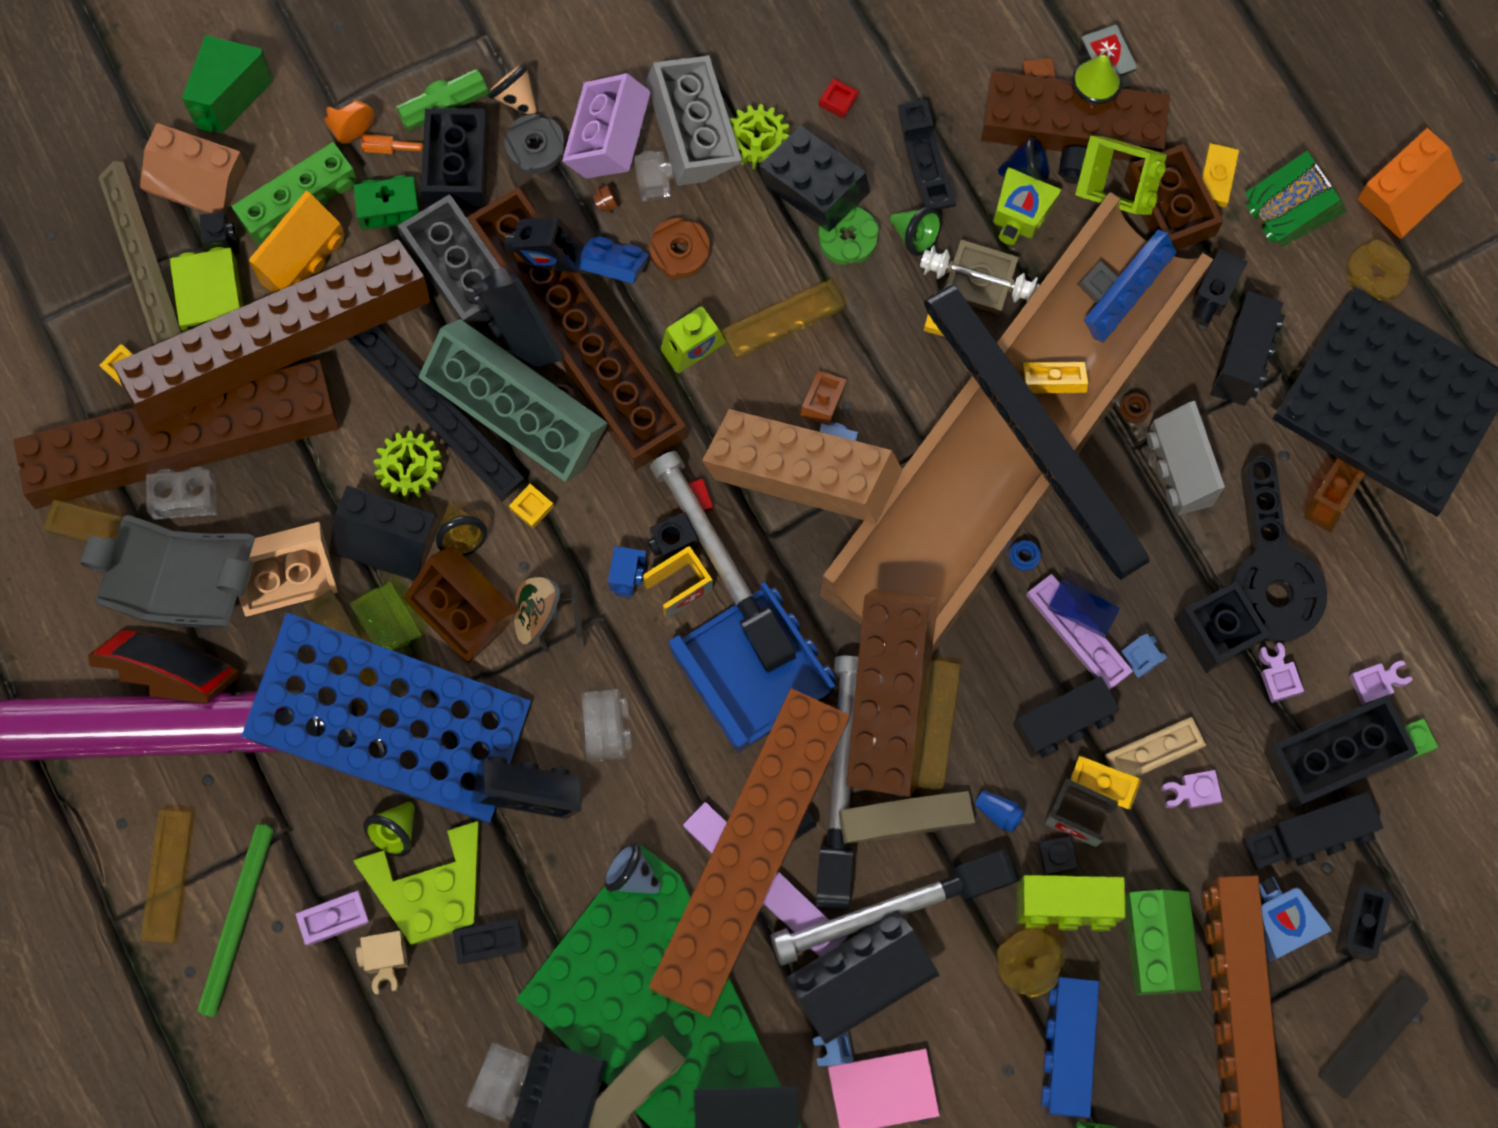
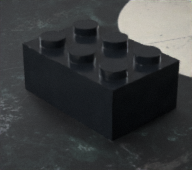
(455, 156)
(815, 178)
(1248, 349)

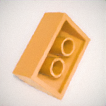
(297, 245)

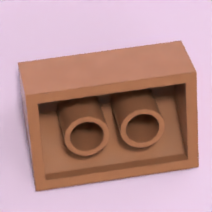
(191, 170)

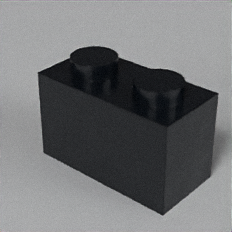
(1363, 923)

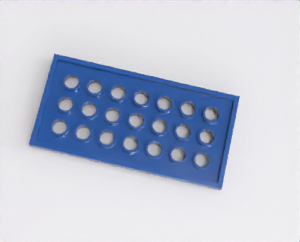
(388, 666)

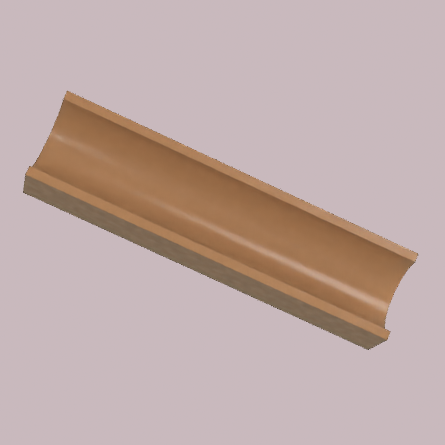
(971, 478)

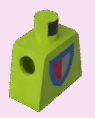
(1023, 205)
(694, 339)

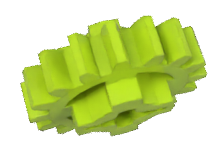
(757, 123)
(395, 463)

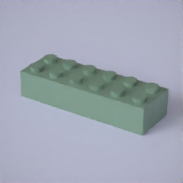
(512, 400)

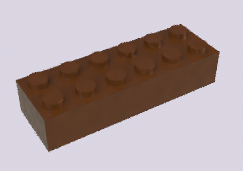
(1060, 118)
(891, 692)

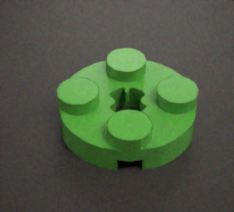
(851, 250)

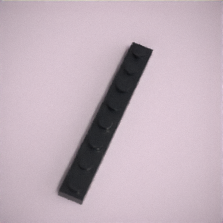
(438, 412)

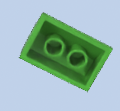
(1161, 942)

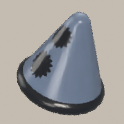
(631, 873)

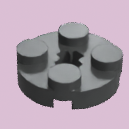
(534, 160)

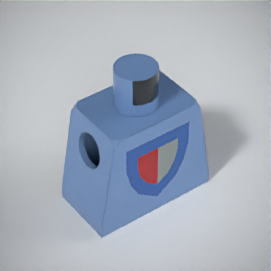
(1288, 920)

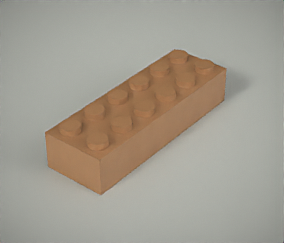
(803, 465)

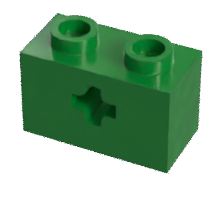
(376, 212)

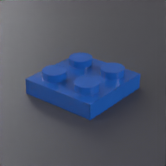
(613, 260)

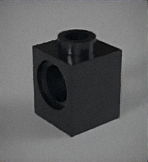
(676, 525)

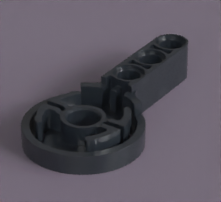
(1276, 563)

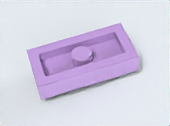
(332, 918)

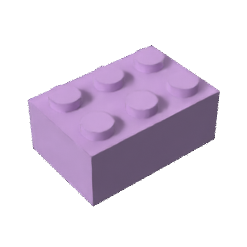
(606, 126)

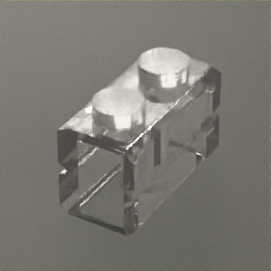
(604, 725)
(499, 1083)

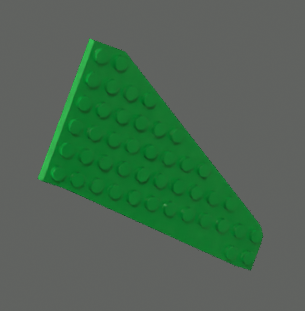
(601, 1002)

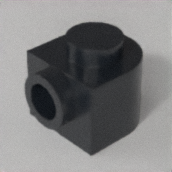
(1071, 163)

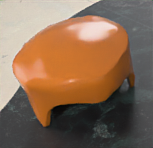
(350, 122)

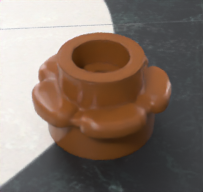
(605, 199)

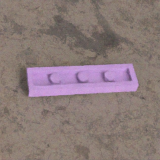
(1091, 649)

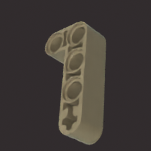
(636, 1084)

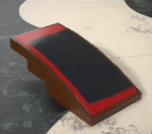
(165, 665)

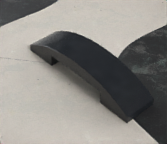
(924, 155)

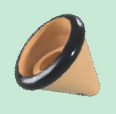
(515, 91)

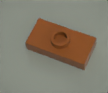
(823, 397)

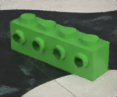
(321, 174)

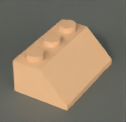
(288, 569)

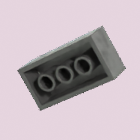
(450, 256)

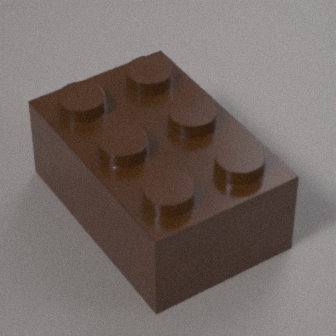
(1183, 201)

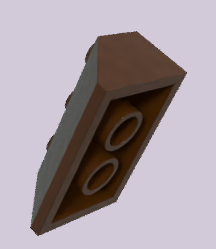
(459, 603)

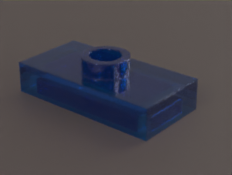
(1083, 608)

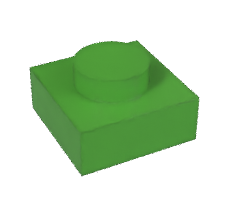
(1421, 737)

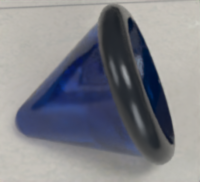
(1029, 160)

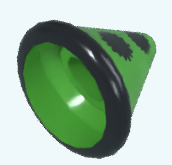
(918, 229)

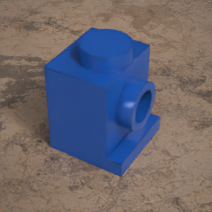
(625, 571)

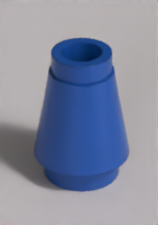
(1000, 811)

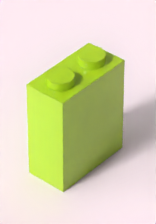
(205, 286)

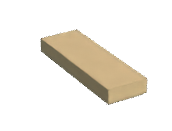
(1157, 749)

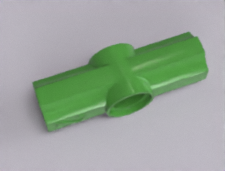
(442, 95)

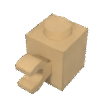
(383, 955)

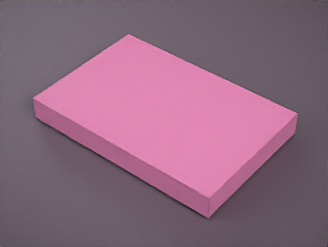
(884, 1091)

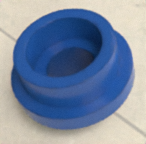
(1024, 546)

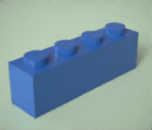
(1071, 1048)

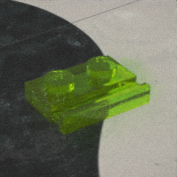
(385, 618)

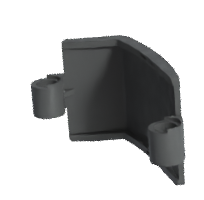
(170, 573)

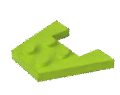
(432, 900)

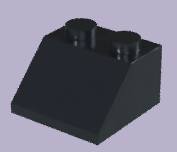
(1221, 626)

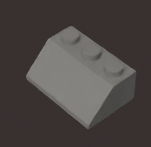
(1185, 459)

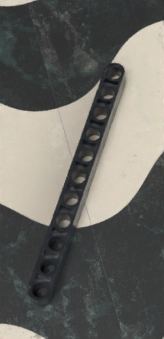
(1036, 432)

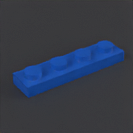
(1130, 286)

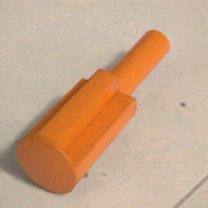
(386, 144)

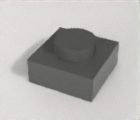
(1097, 281)

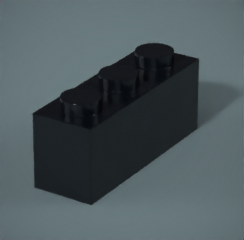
(1067, 718)
(1329, 829)

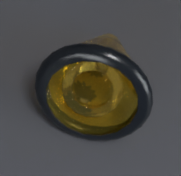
(461, 531)

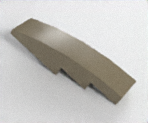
(906, 817)

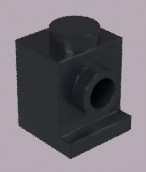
(218, 232)

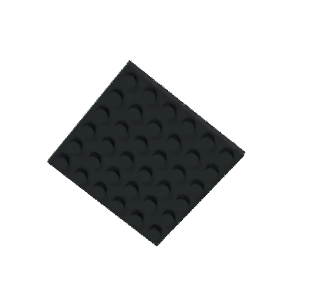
(1393, 401)

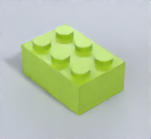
(1070, 902)

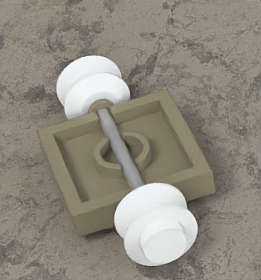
(980, 275)

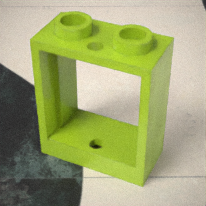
(1096, 169)

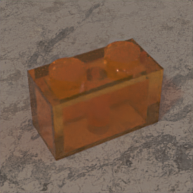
(1334, 495)

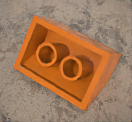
(1412, 184)

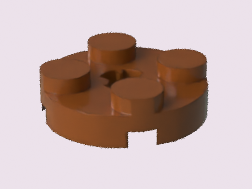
(675, 264)

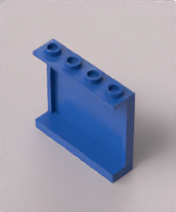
(734, 681)

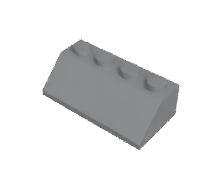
(692, 119)

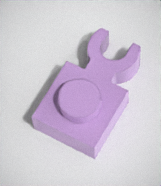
(1280, 678)
(1376, 682)
(1198, 790)

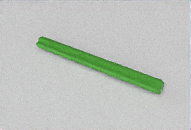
(235, 920)

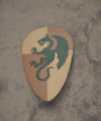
(536, 607)

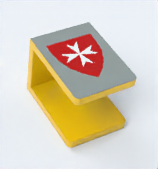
(672, 565)

